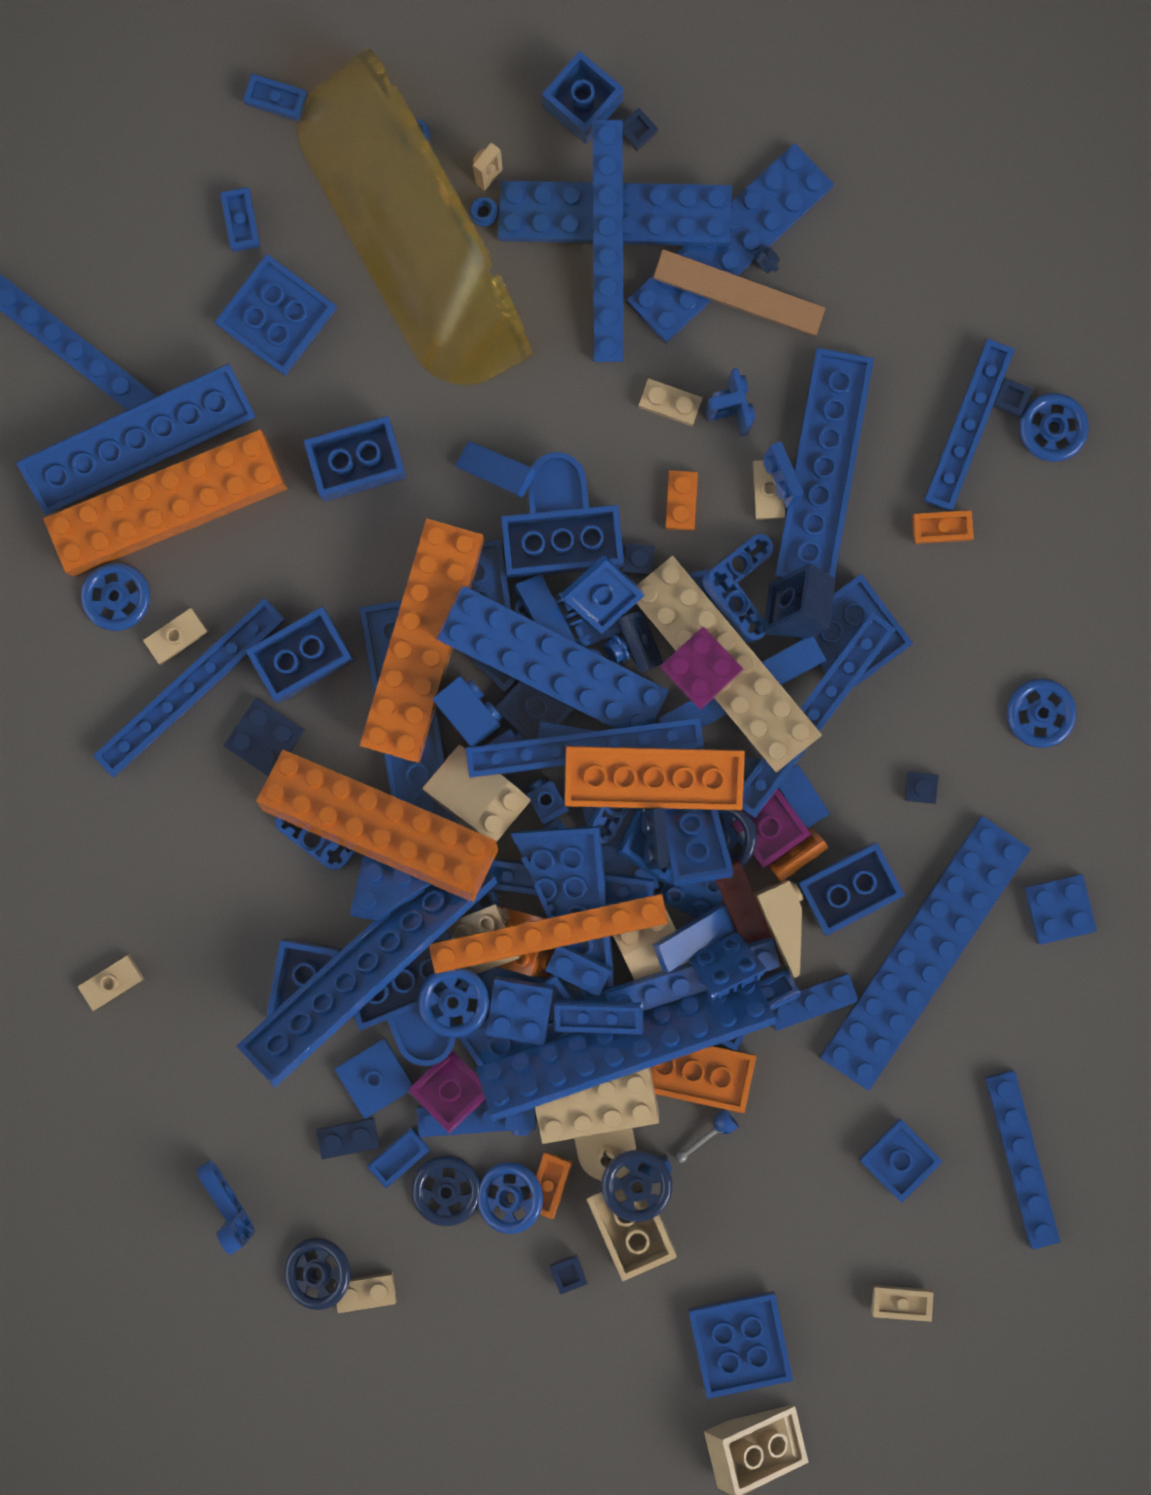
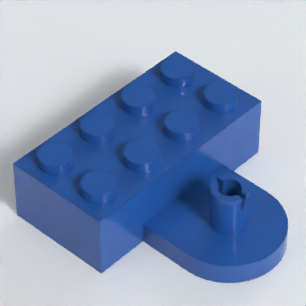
(561, 528)
(399, 1006)

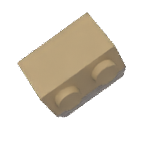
(478, 803)
(784, 919)
(638, 948)
(632, 1245)
(755, 1449)

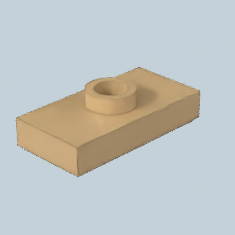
(765, 496)
(175, 636)
(111, 982)

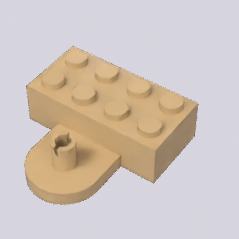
(601, 1119)

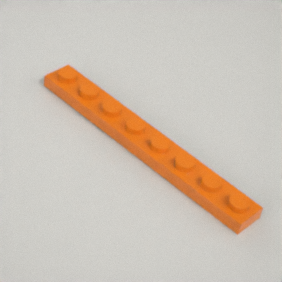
(548, 933)

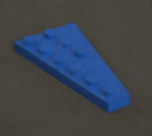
(569, 879)

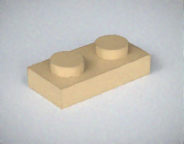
(487, 165)
(670, 402)
(368, 1293)
(902, 1303)

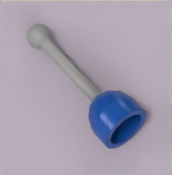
(723, 1123)

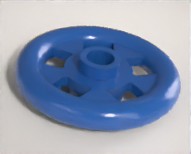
(1071, 410)
(120, 620)
(1025, 731)
(471, 1019)
(487, 1204)

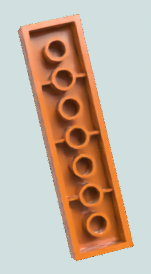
(165, 503)
(415, 659)
(378, 825)

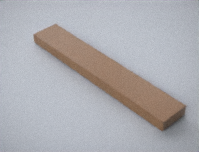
(738, 293)

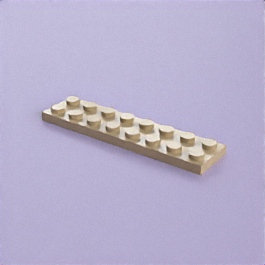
(754, 697)

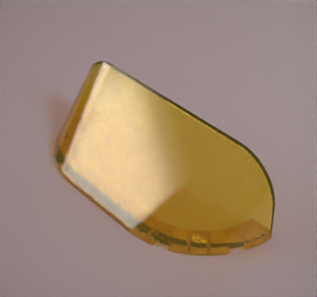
(409, 225)

